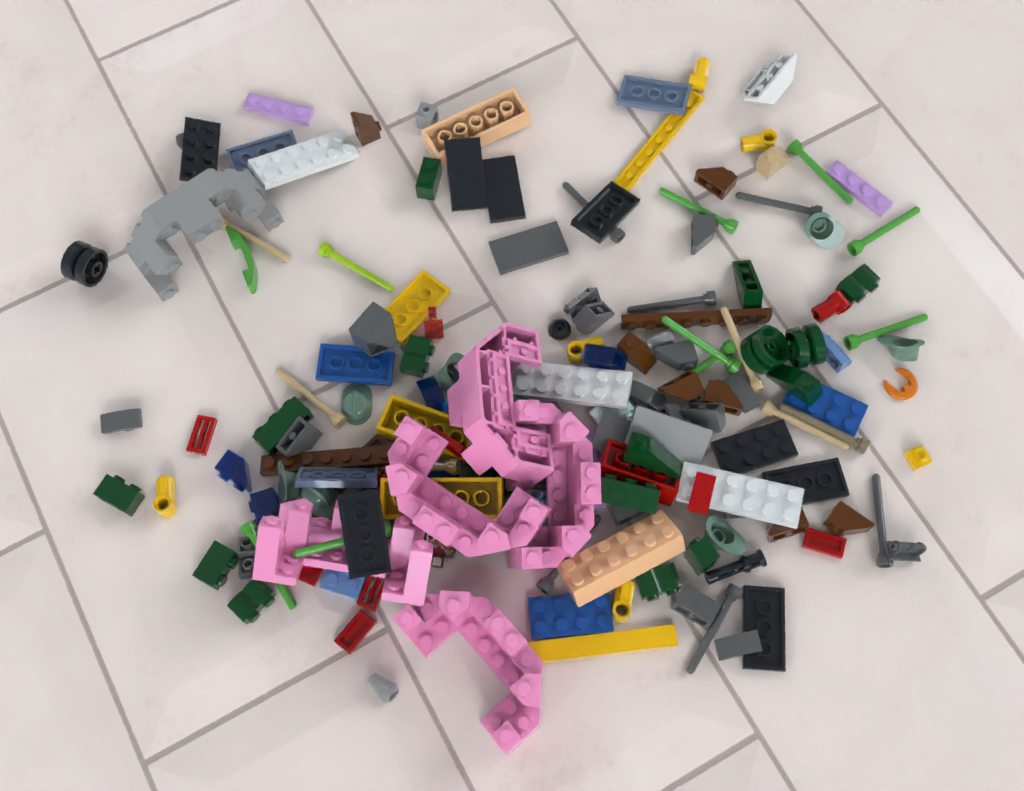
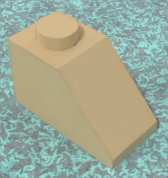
(772, 161)

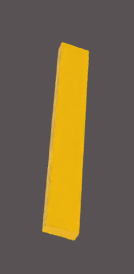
(656, 144)
(605, 643)

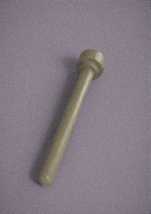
(859, 444)

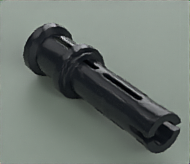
(744, 564)

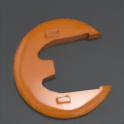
(908, 391)

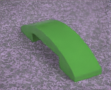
(250, 274)

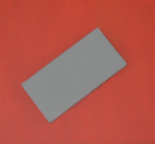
(679, 437)

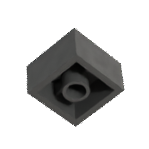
(375, 332)

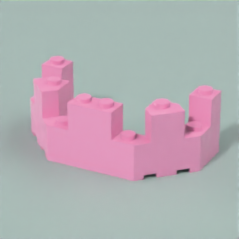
(485, 409)
(569, 489)
(444, 513)
(297, 529)
(496, 643)

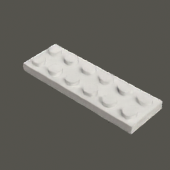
(302, 159)
(574, 385)
(746, 495)

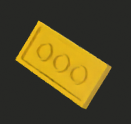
(412, 304)

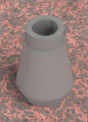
(659, 339)
(383, 687)

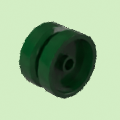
(806, 346)
(765, 349)

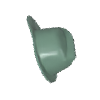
(824, 230)
(902, 348)
(448, 374)
(357, 403)
(286, 484)
(322, 500)
(724, 536)

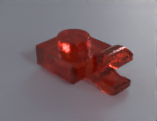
(433, 326)

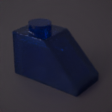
(431, 393)

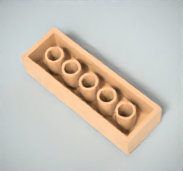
(488, 120)
(621, 557)

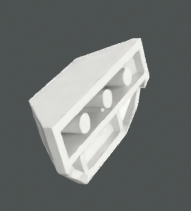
(771, 80)

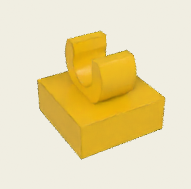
(917, 457)

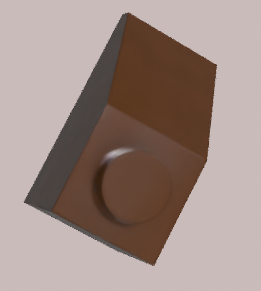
(365, 127)
(716, 180)
(637, 352)
(684, 387)
(720, 392)
(846, 521)
(780, 532)

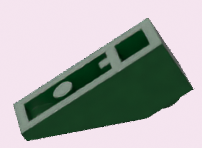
(747, 284)
(797, 382)
(649, 454)

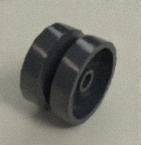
(84, 263)

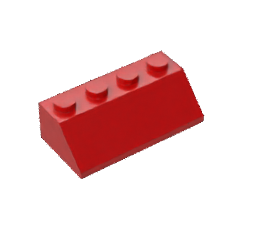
(613, 463)

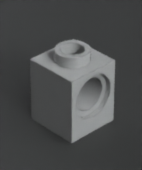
(426, 115)

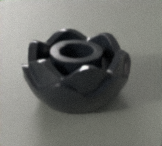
(559, 334)

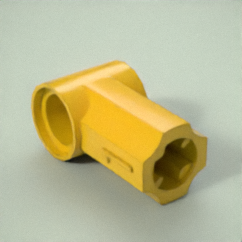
(699, 76)
(758, 141)
(579, 346)
(165, 495)
(623, 598)

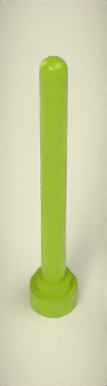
(326, 250)

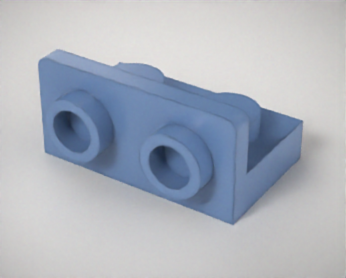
(835, 356)
(339, 583)

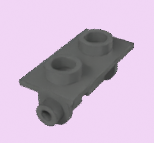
(587, 297)
(904, 550)

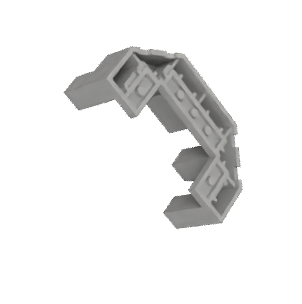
(194, 211)

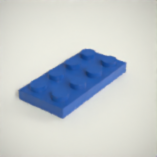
(354, 366)
(833, 409)
(561, 617)

